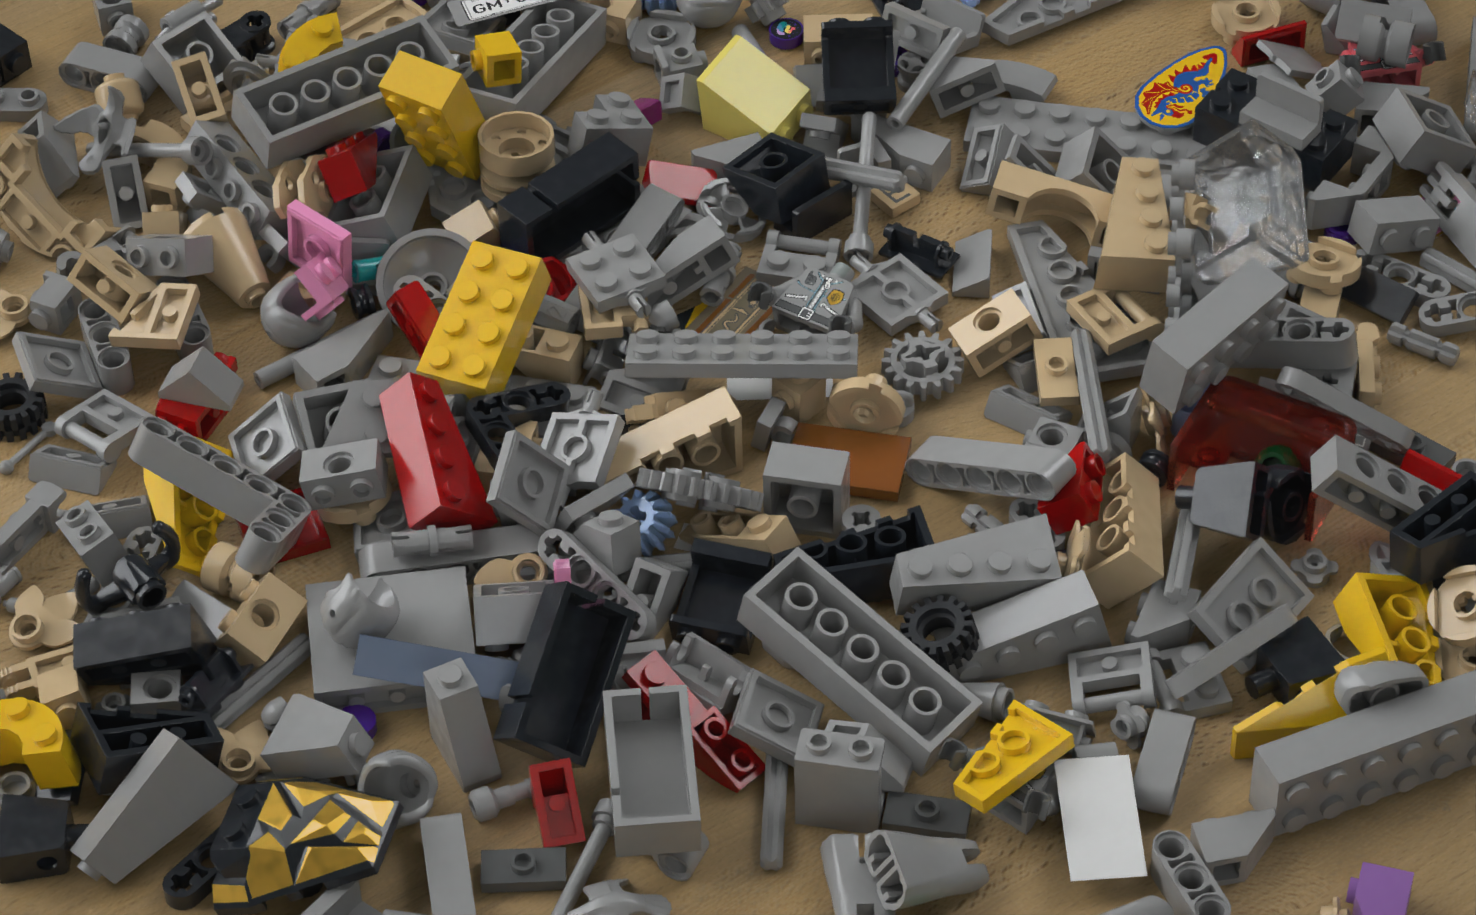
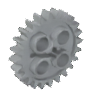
(712, 492)

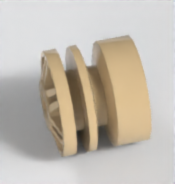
(513, 152)

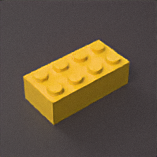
(434, 113)
(485, 320)

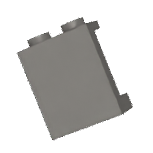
(927, 28)
(838, 781)

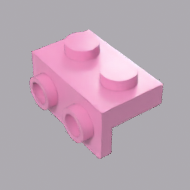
(324, 283)

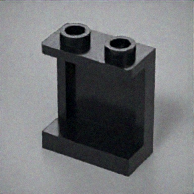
(858, 66)
(715, 593)

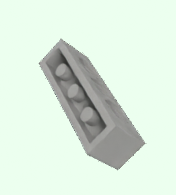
(239, 176)
(1367, 484)

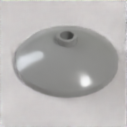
(427, 253)

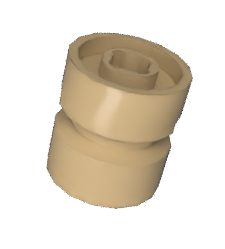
(222, 573)

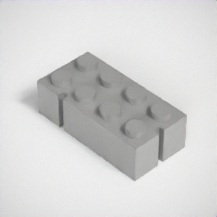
(1214, 336)
(652, 772)

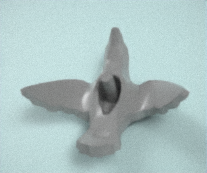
(106, 127)
(610, 899)

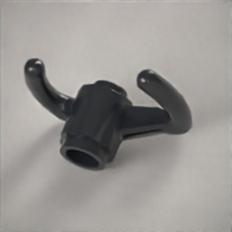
(133, 577)

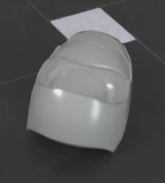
(1375, 683)

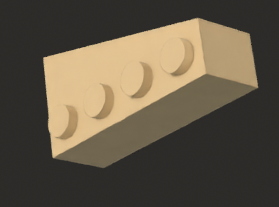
(1136, 231)
(694, 436)
(1127, 537)

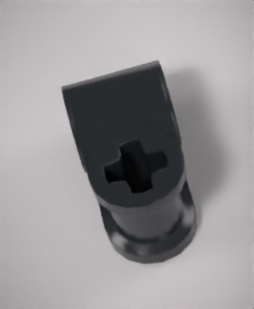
(250, 39)

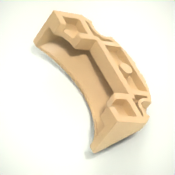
(34, 210)

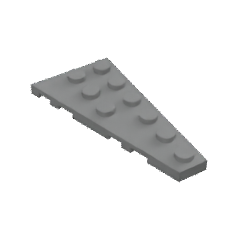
(1026, 18)

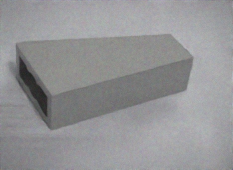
(150, 808)

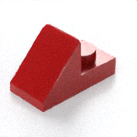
(556, 803)

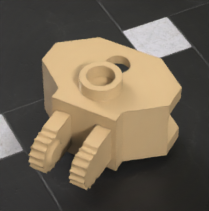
(304, 185)

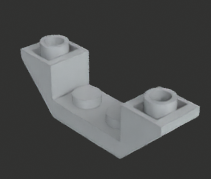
(1334, 204)

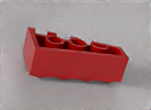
(431, 458)

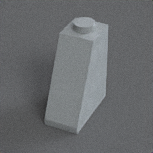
(460, 725)
(316, 741)

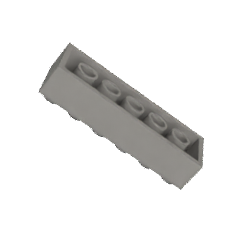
(555, 47)
(329, 93)
(858, 658)
(1367, 754)

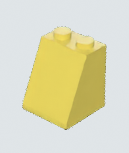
(750, 94)

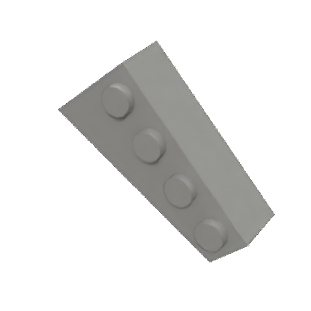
(977, 566)

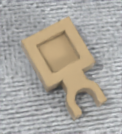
(1196, 211)

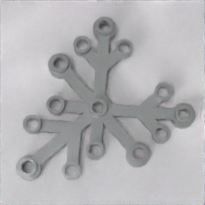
(1180, 242)

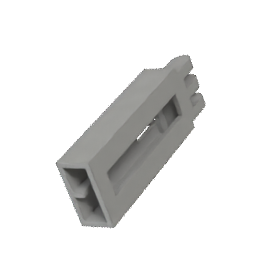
(1456, 223)

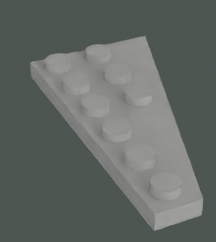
(1057, 278)

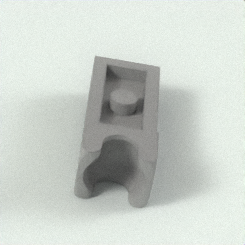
(31, 521)

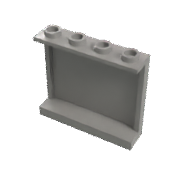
(431, 614)

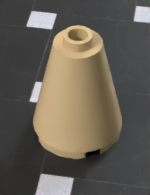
(235, 257)

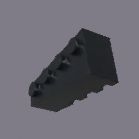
(867, 557)

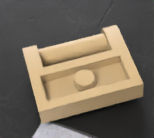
(1108, 324)

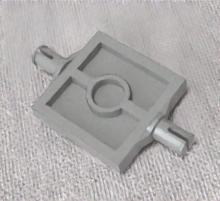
(616, 273)
(898, 294)
(584, 442)

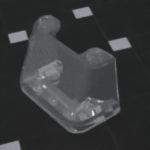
(1259, 204)

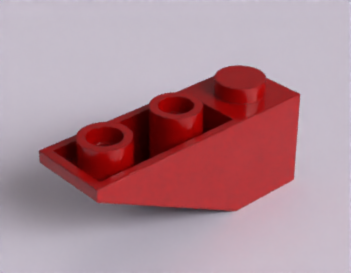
(350, 165)

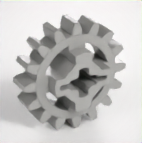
(923, 365)

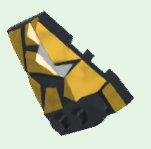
(294, 837)

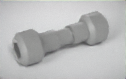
(486, 802)

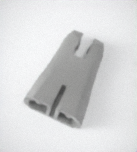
(922, 867)
(848, 877)

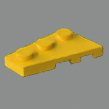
(1012, 757)

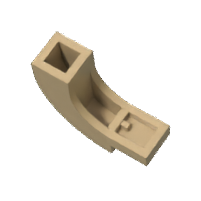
(160, 181)

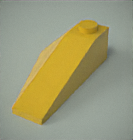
(188, 516)
(1390, 614)
(1308, 709)

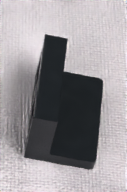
(819, 212)

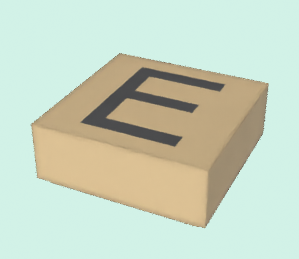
(895, 203)

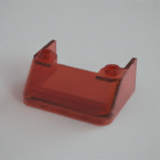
(1243, 420)

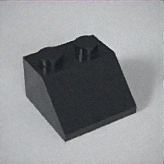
(778, 176)

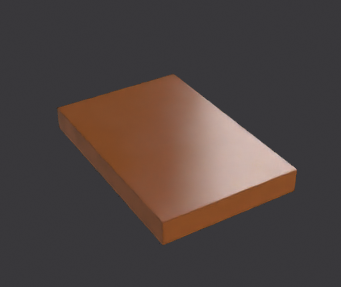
(875, 458)

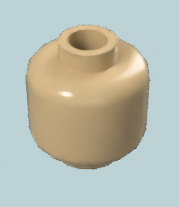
(130, 89)

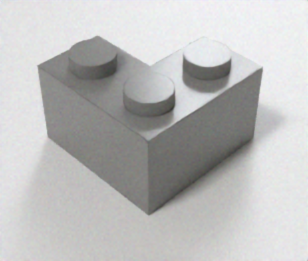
(616, 115)

